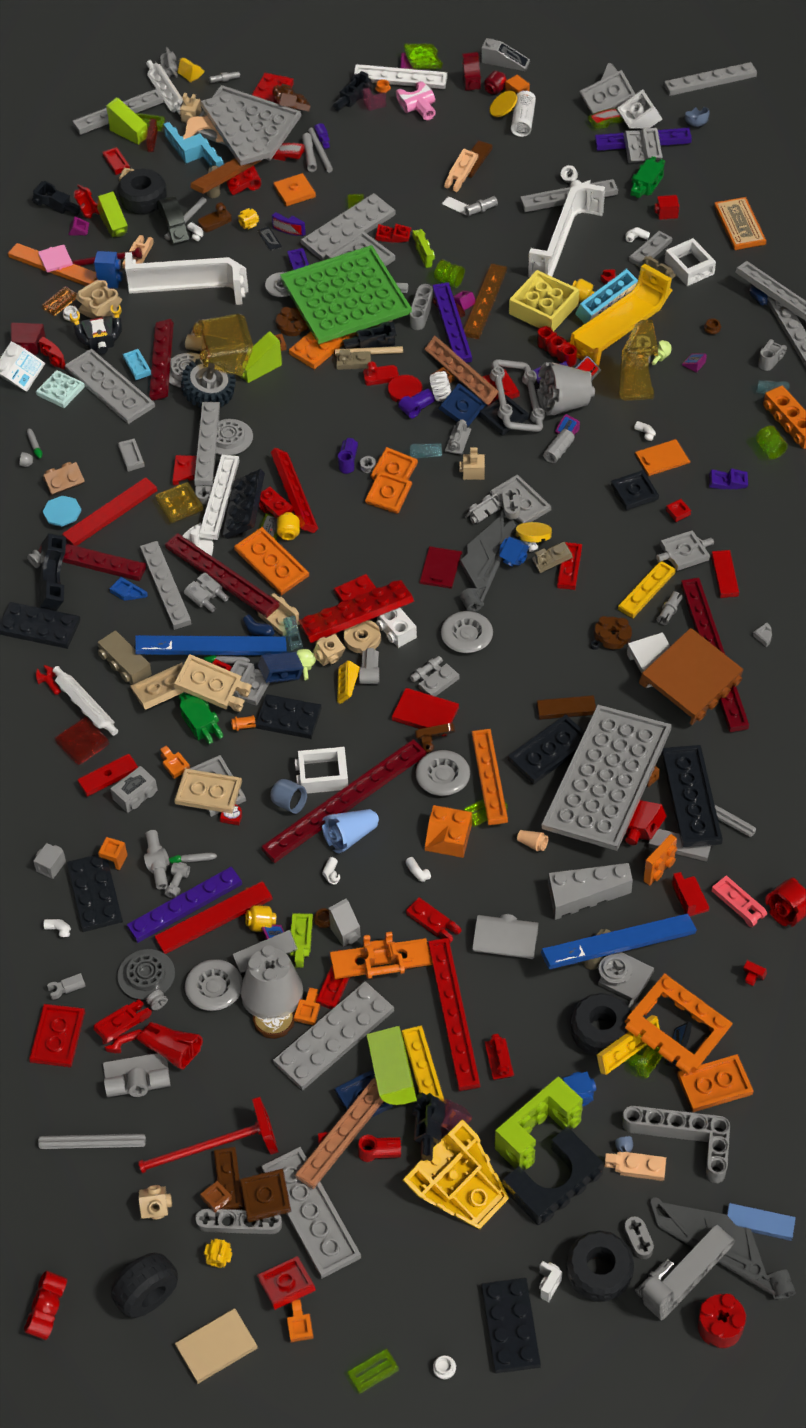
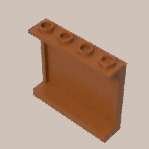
(693, 675)

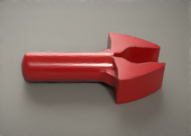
(608, 275)
(48, 679)
(119, 1040)

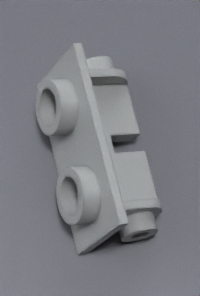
(168, 63)
(458, 438)
(488, 504)

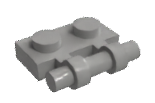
(436, 682)

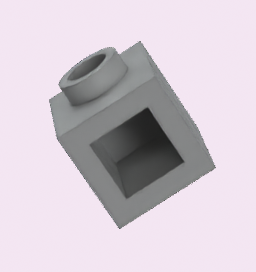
(49, 860)

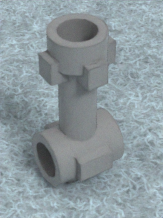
(178, 870)

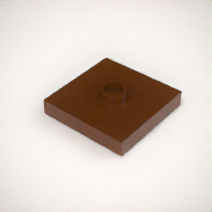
(265, 1195)

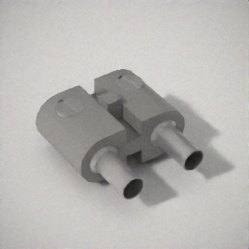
(203, 590)

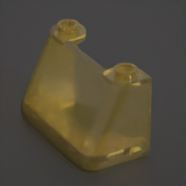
(226, 343)
(634, 369)

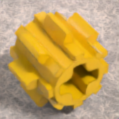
(248, 218)
(218, 1253)

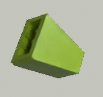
(126, 122)
(112, 215)
(263, 358)

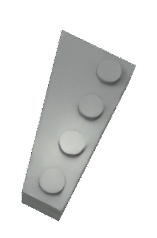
(587, 887)

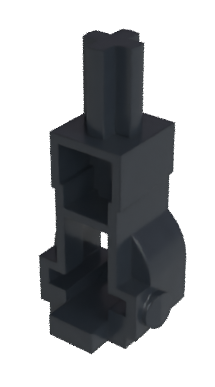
(350, 94)
(55, 199)
(374, 337)
(429, 1116)

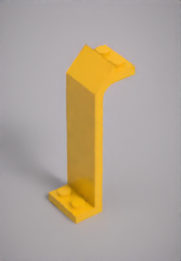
(620, 318)

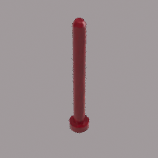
(87, 261)

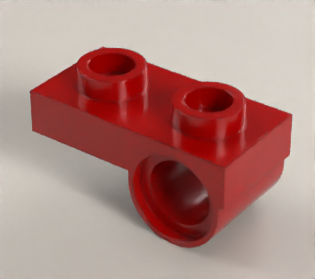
(248, 178)
(272, 502)

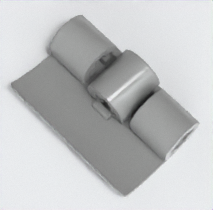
(505, 936)
(136, 1075)

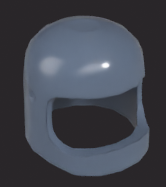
(282, 793)

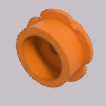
(383, 86)

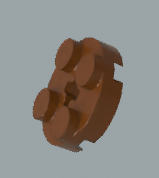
(284, 323)
(614, 624)

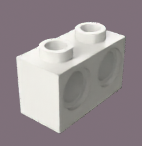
(397, 627)

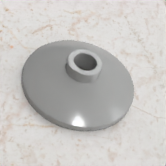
(275, 286)

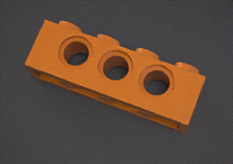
(788, 413)

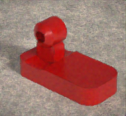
(379, 375)

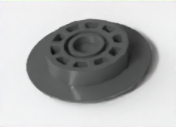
(144, 967)

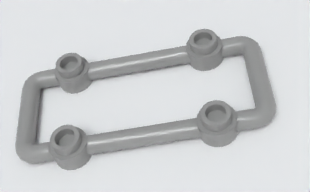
(505, 410)

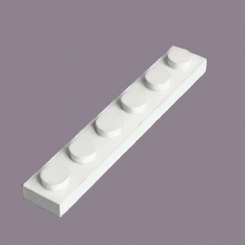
(402, 76)
(219, 497)

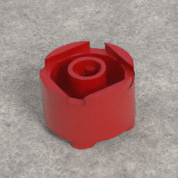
(787, 902)
(711, 1317)

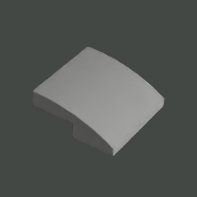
(642, 145)
(253, 677)

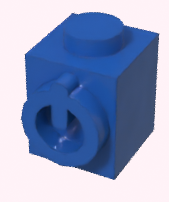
(513, 551)
(582, 1086)

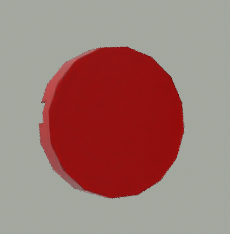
(404, 386)

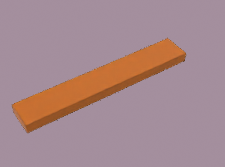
(73, 272)
(489, 777)

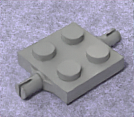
(685, 550)

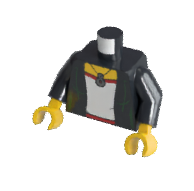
(98, 332)

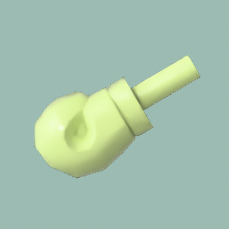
(664, 351)
(307, 659)

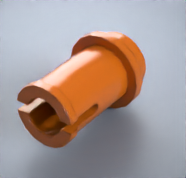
(243, 722)

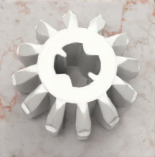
(440, 385)

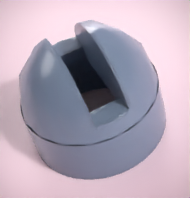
(624, 1144)

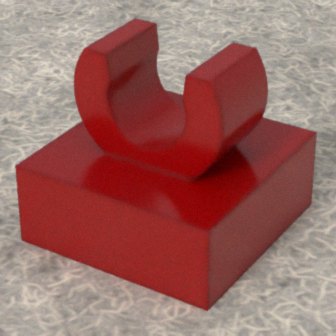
(754, 971)

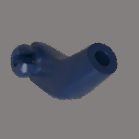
(758, 295)
(258, 629)

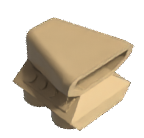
(98, 299)

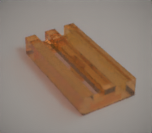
(61, 303)

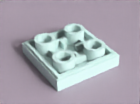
(60, 389)

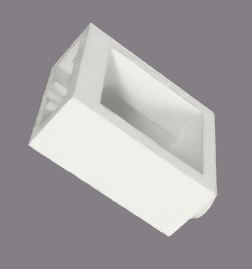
(690, 275)
(322, 784)

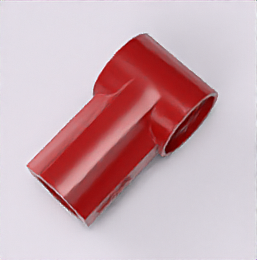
(381, 1148)

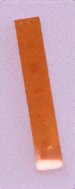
(485, 301)

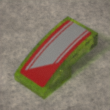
(605, 117)

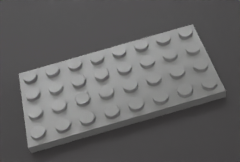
(607, 777)

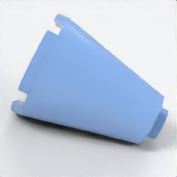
(347, 828)

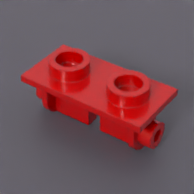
(83, 195)
(499, 1057)

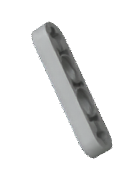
(238, 1225)

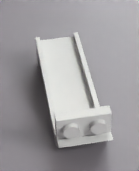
(581, 199)
(186, 275)

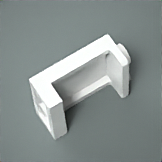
(647, 651)

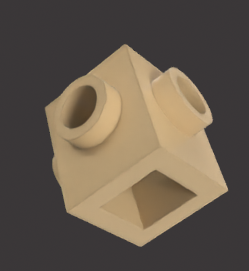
(328, 650)
(154, 1202)

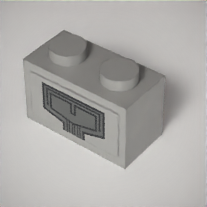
(134, 789)

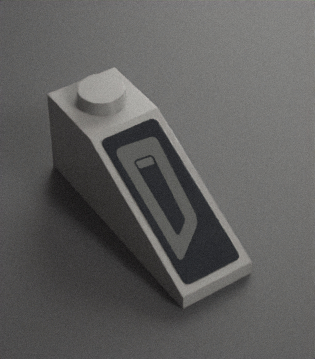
(502, 55)

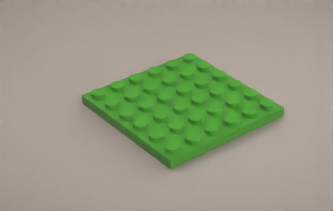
(345, 294)

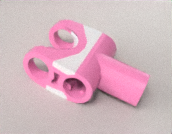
(418, 100)

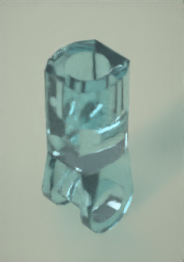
(765, 386)
(426, 450)
(292, 630)

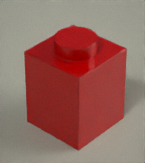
(667, 207)

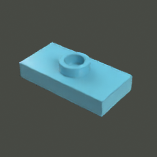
(137, 364)

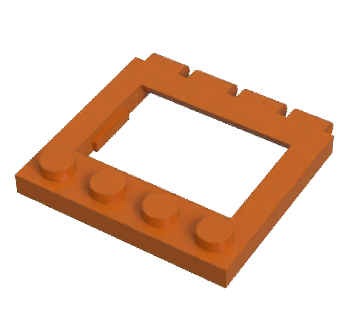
(669, 1047)

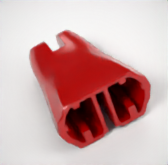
(171, 1044)

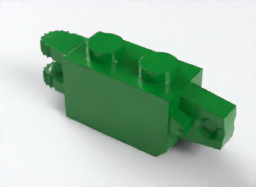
(647, 177)
(199, 717)

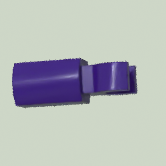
(322, 135)

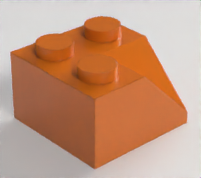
(448, 831)

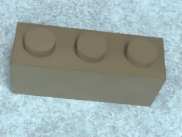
(123, 658)

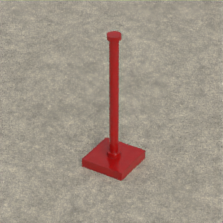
(262, 1127)

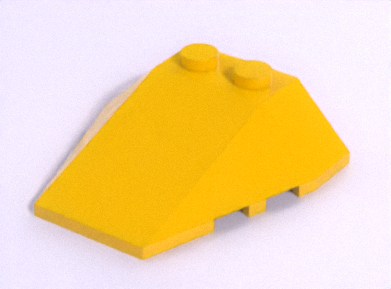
(459, 1178)

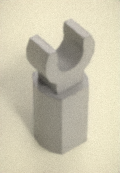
(66, 985)

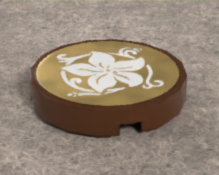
(274, 1027)

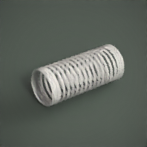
(524, 118)

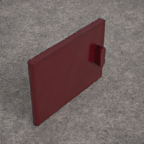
(440, 566)

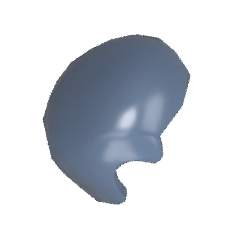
(697, 118)

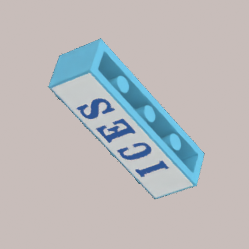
(606, 296)

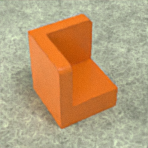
(517, 84)
(114, 851)

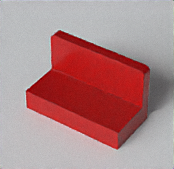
(689, 894)

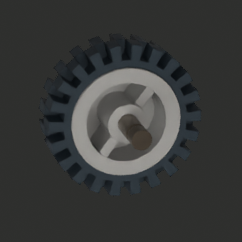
(207, 384)

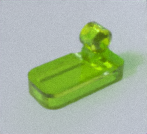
(645, 1063)

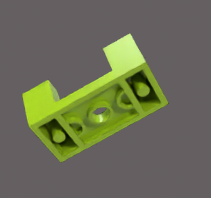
(514, 1137)

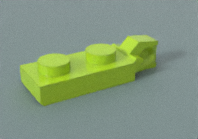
(423, 248)
(302, 933)

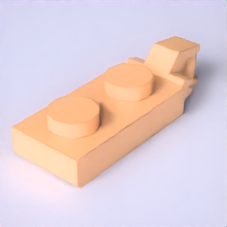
(637, 1165)

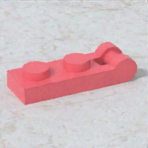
(739, 901)

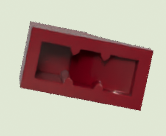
(471, 71)

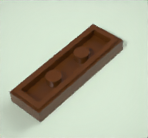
(483, 150)
(566, 706)
(228, 1176)

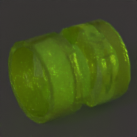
(449, 273)
(771, 442)

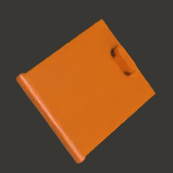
(662, 457)

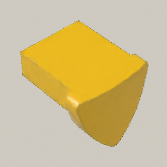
(189, 70)

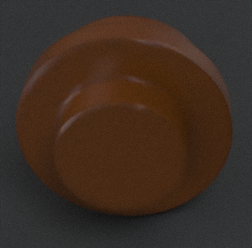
(712, 326)
(322, 918)

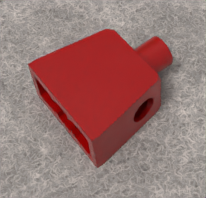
(645, 822)

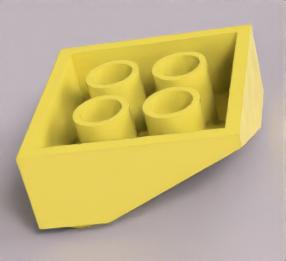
(544, 301)

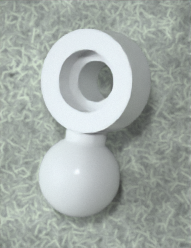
(572, 180)

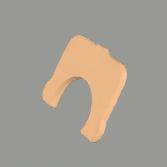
(196, 124)

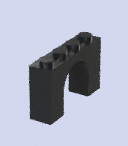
(542, 1202)

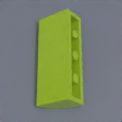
(391, 1066)

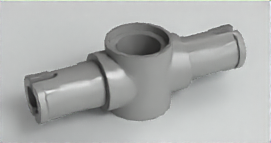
(156, 859)

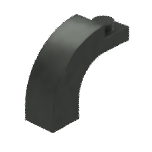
(171, 211)

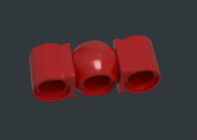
(557, 346)
(45, 1305)

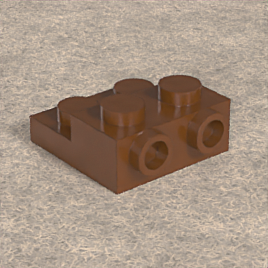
(287, 97)

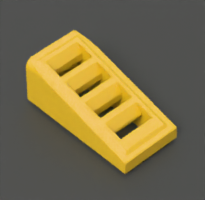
(346, 680)

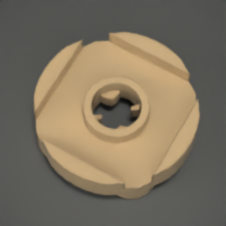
(357, 644)

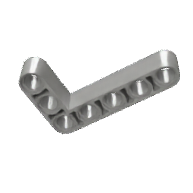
(685, 1131)
(665, 1295)

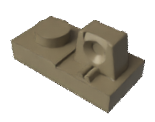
(353, 360)
(553, 556)

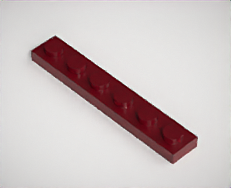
(161, 359)
(103, 562)

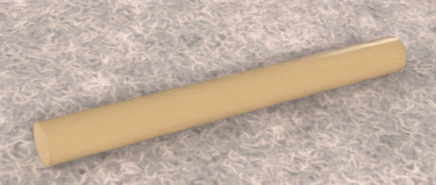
(378, 350)

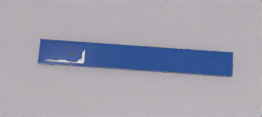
(209, 645)
(618, 941)

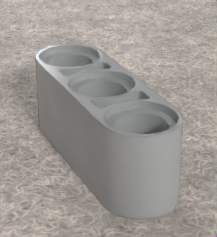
(421, 306)

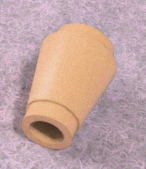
(534, 840)

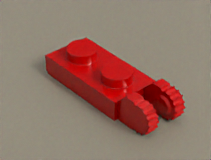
(432, 919)
(121, 1021)

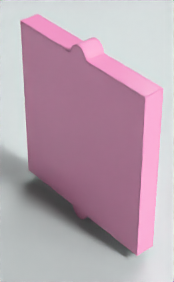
(55, 258)

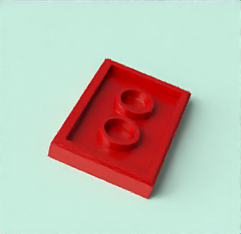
(424, 710)
(57, 1035)

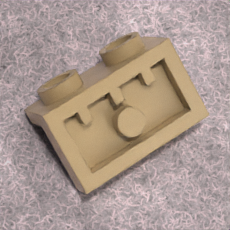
(278, 615)

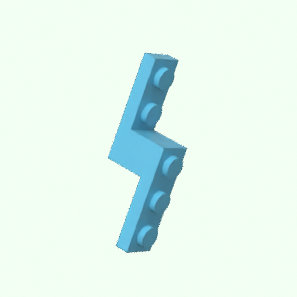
(192, 147)

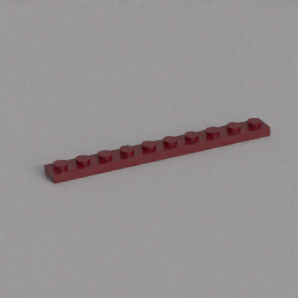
(706, 627)
(344, 800)

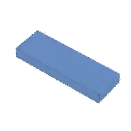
(762, 1221)

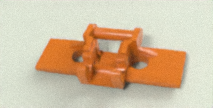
(380, 953)

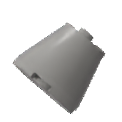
(563, 388)
(271, 984)

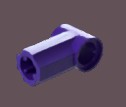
(412, 405)
(347, 455)

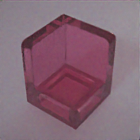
(374, 101)
(454, 1114)

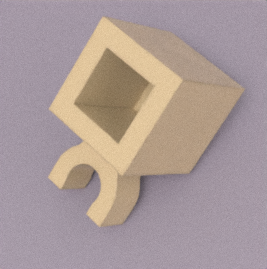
(190, 108)
(473, 465)

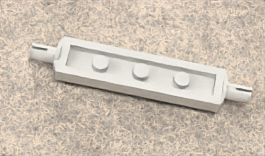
(164, 86)
(84, 701)

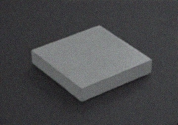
(635, 984)

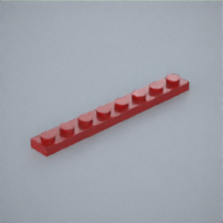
(454, 1014)

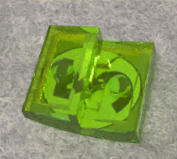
(423, 56)

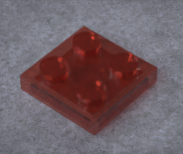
(82, 740)

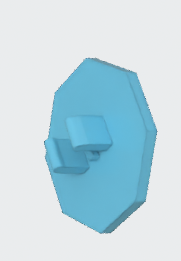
(62, 511)

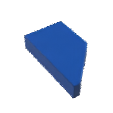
(126, 590)

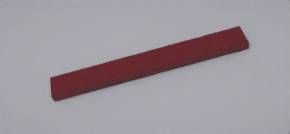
(223, 575)

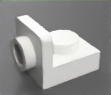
(551, 1281)

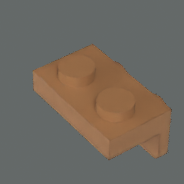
(63, 478)

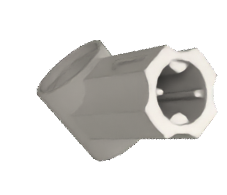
(369, 671)

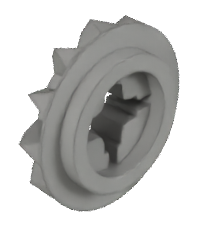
(621, 964)

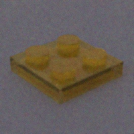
(179, 502)

